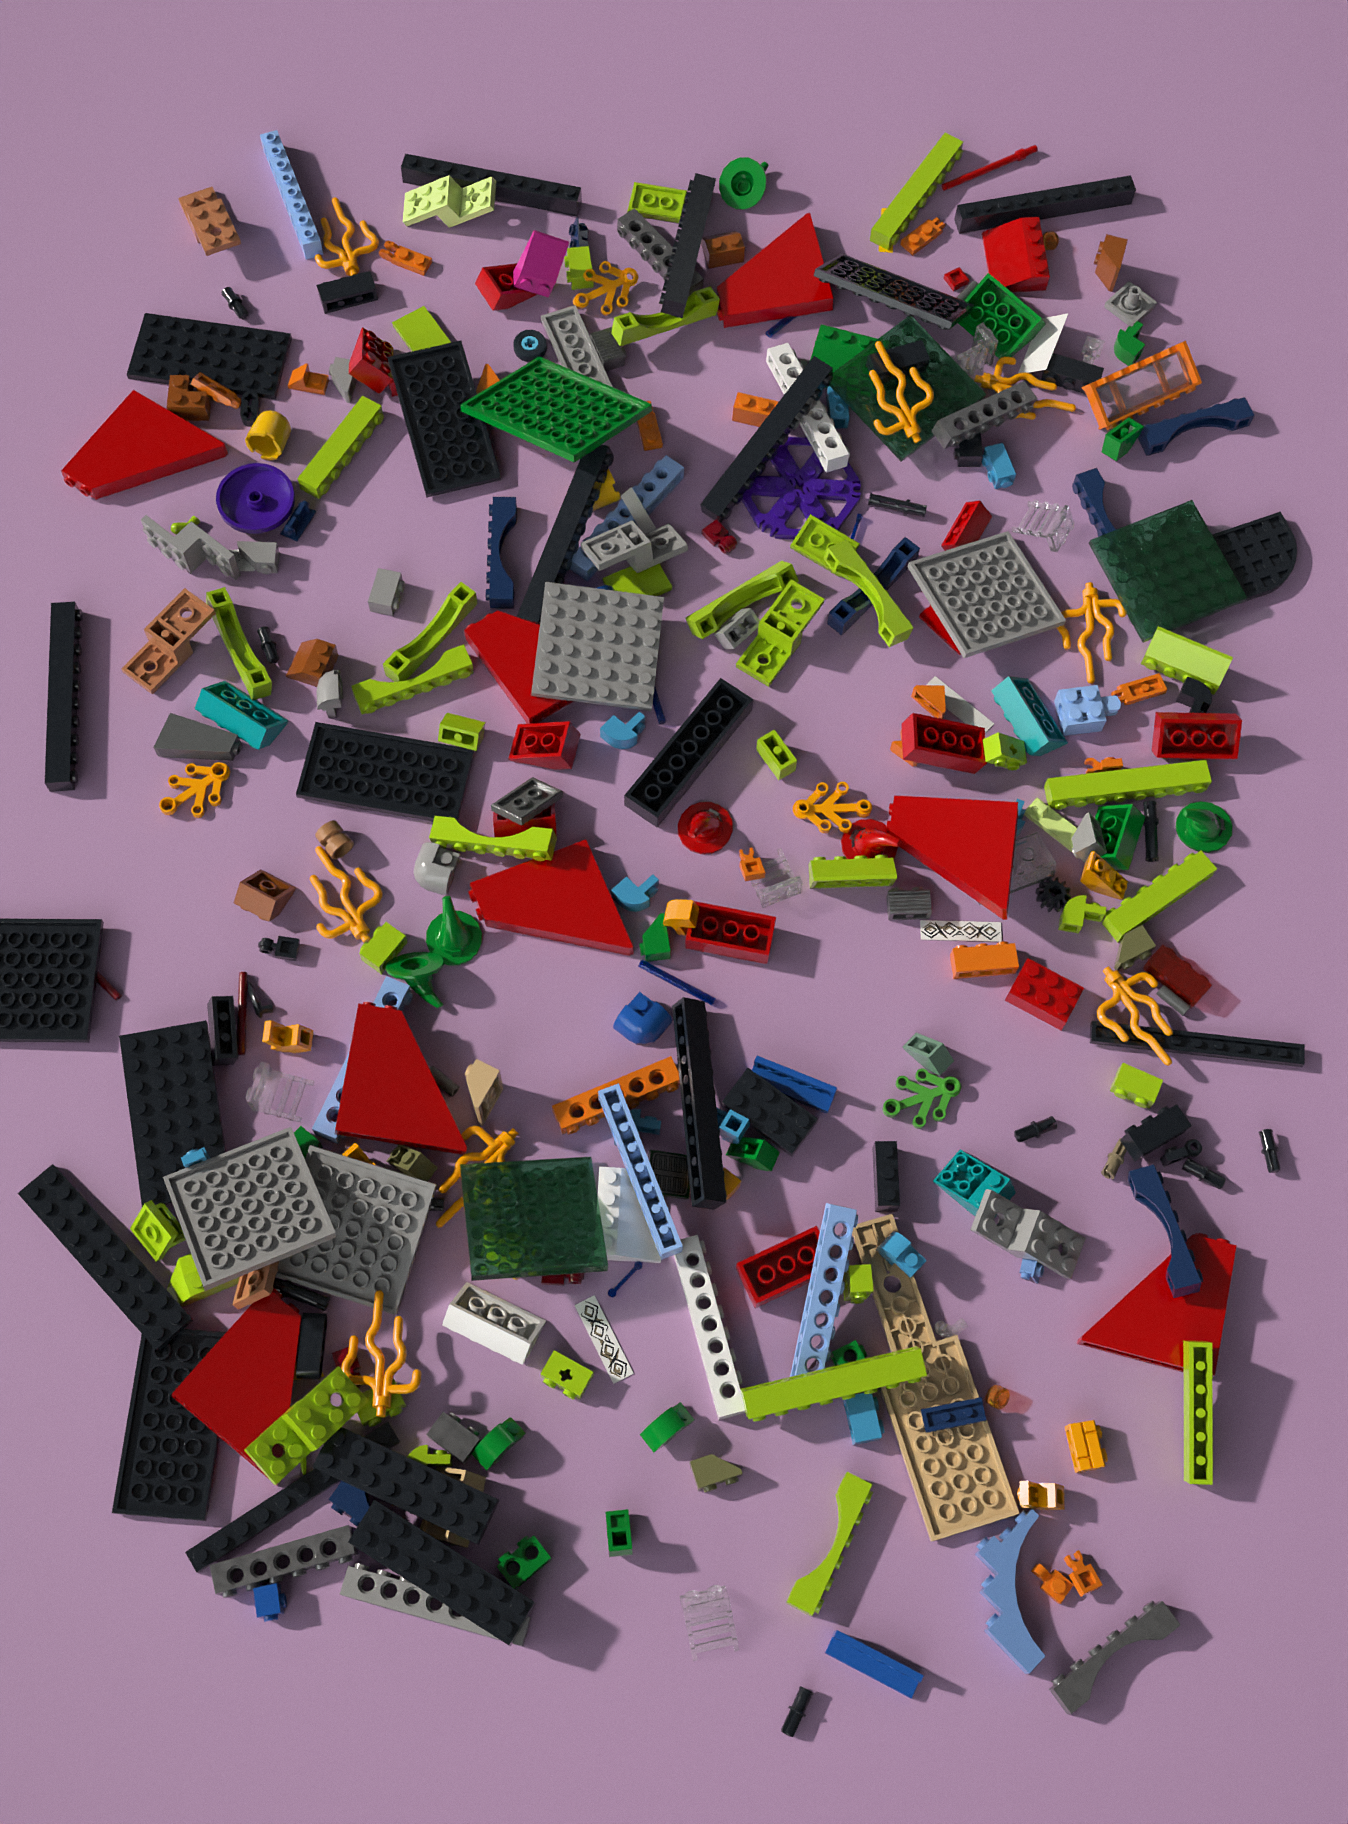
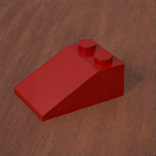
(498, 288)
(545, 744)

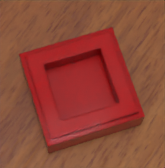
(956, 279)

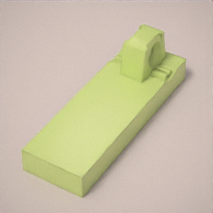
(1051, 822)

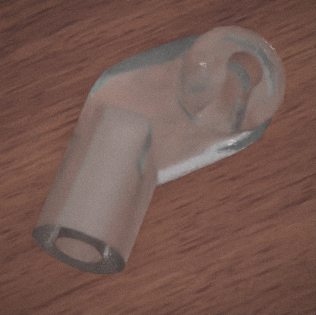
(946, 1330)

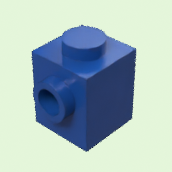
(269, 1602)

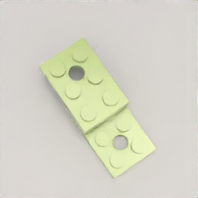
(449, 201)

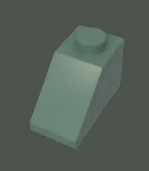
(929, 1053)

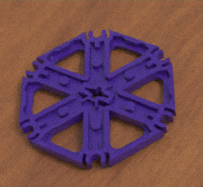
(807, 499)

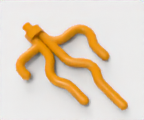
(347, 259)
(1000, 383)
(905, 416)
(1090, 607)
(354, 919)
(1123, 991)
(494, 1152)
(382, 1383)

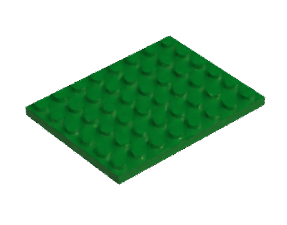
(556, 408)

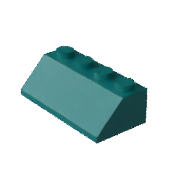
(240, 714)
(1028, 716)

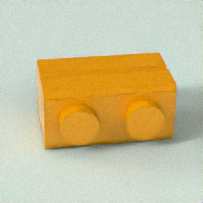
(1086, 1446)

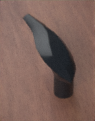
(256, 1002)

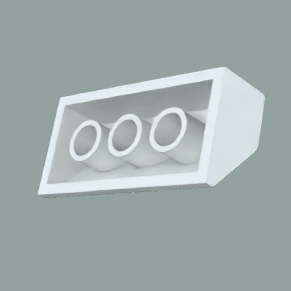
(493, 1322)

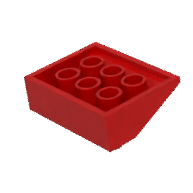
(1017, 255)

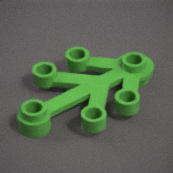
(924, 1095)

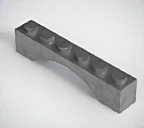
(1076, 1687)

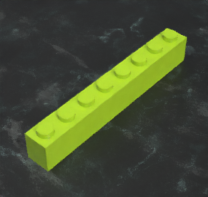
(916, 191)
(1127, 784)
(833, 1382)

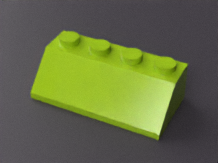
(1183, 657)
(852, 872)

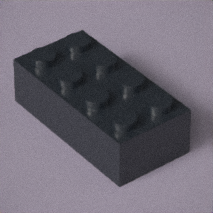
(770, 1112)

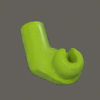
(177, 527)

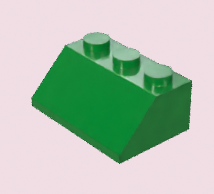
(1121, 832)

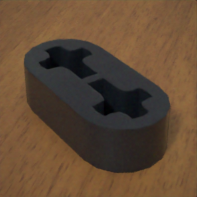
(254, 408)

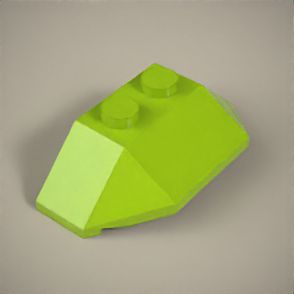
(186, 1284)

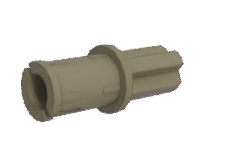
(1114, 1161)

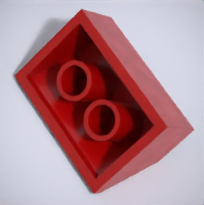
(504, 827)

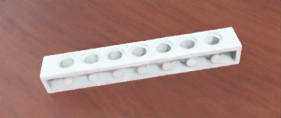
(816, 424)
(724, 1406)

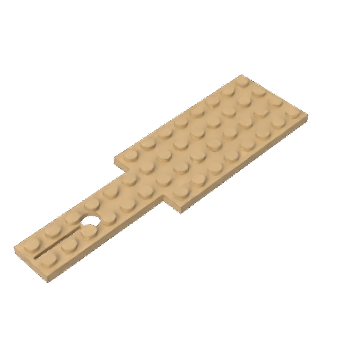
(951, 1469)

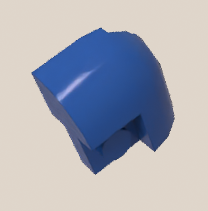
(642, 1020)

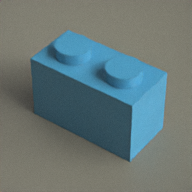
(863, 1418)

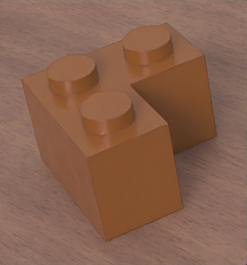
(185, 402)

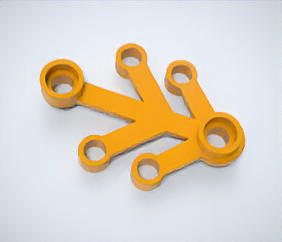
(609, 287)
(197, 787)
(830, 809)

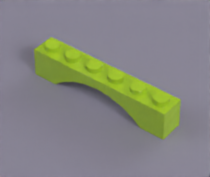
(635, 327)
(848, 564)
(715, 614)
(409, 657)
(250, 669)
(376, 694)
(532, 843)
(850, 1498)

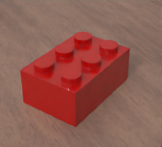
(1044, 994)

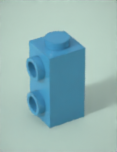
(837, 409)
(998, 466)

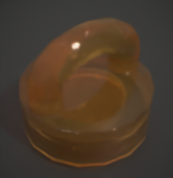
(1050, 240)
(997, 1396)

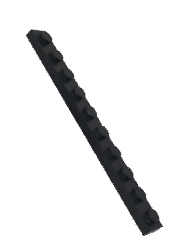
(1206, 1045)
(273, 1509)

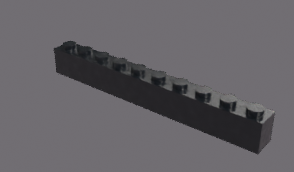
(509, 187)
(1045, 203)
(688, 245)
(767, 440)
(567, 529)
(62, 697)
(699, 1104)

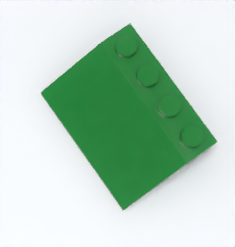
(1003, 314)
(838, 346)

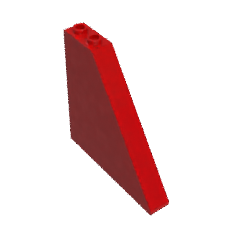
(777, 281)
(137, 447)
(509, 653)
(962, 842)
(554, 901)
(391, 1089)
(1153, 1324)
(246, 1375)

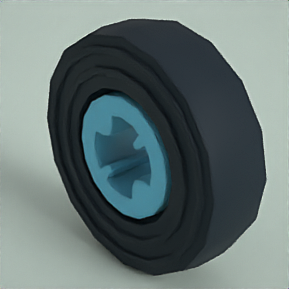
(529, 337)

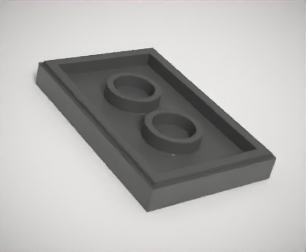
(527, 801)

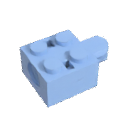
(1084, 710)

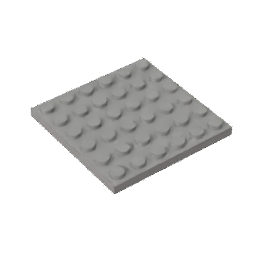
(986, 594)
(598, 646)
(249, 1208)
(376, 1228)

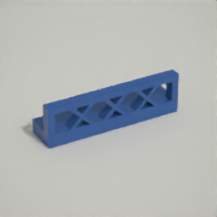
(796, 1084)
(873, 1664)

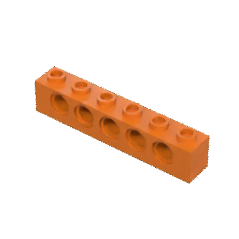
(664, 1069)

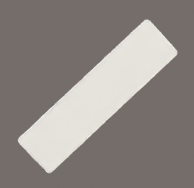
(637, 511)

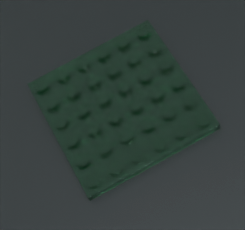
(950, 384)
(1167, 570)
(532, 1218)

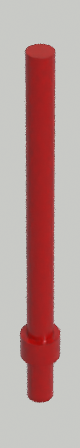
(1017, 156)

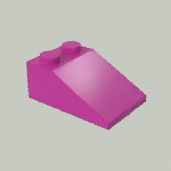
(540, 263)

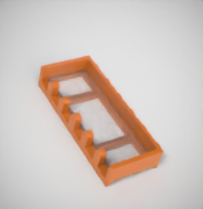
(1143, 385)

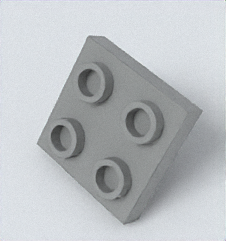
(1130, 304)

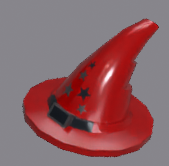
(705, 827)
(869, 839)

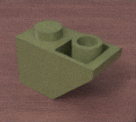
(1132, 947)
(411, 1163)
(712, 1470)

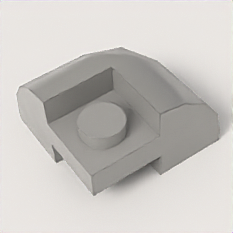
(330, 692)
(435, 868)

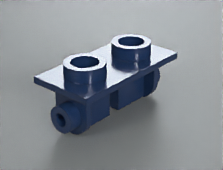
(578, 234)
(298, 521)

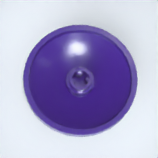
(255, 498)

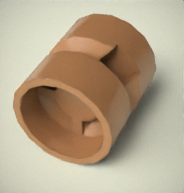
(335, 842)

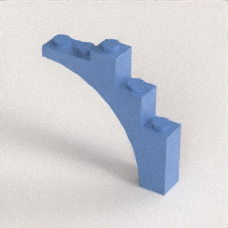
(1008, 1627)

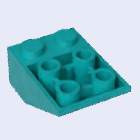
(967, 1180)

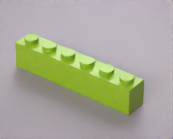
(340, 447)
(1159, 895)
(1198, 1413)

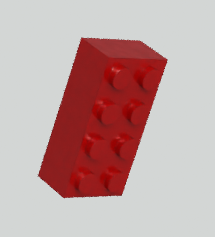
(1196, 735)
(943, 743)
(731, 933)
(780, 1268)

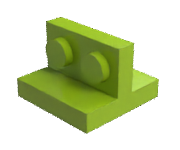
(157, 1229)

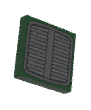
(671, 1173)

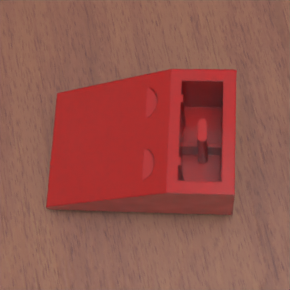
(370, 361)

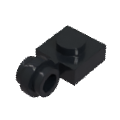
(286, 947)
(1175, 1155)

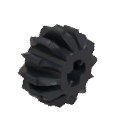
(1045, 894)

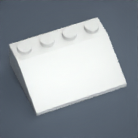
(623, 1220)

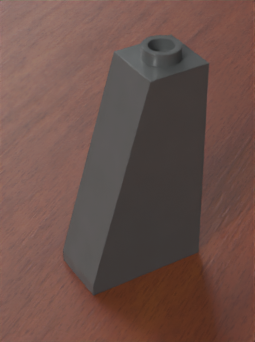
(195, 740)

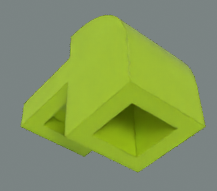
(1076, 911)
(438, 1458)

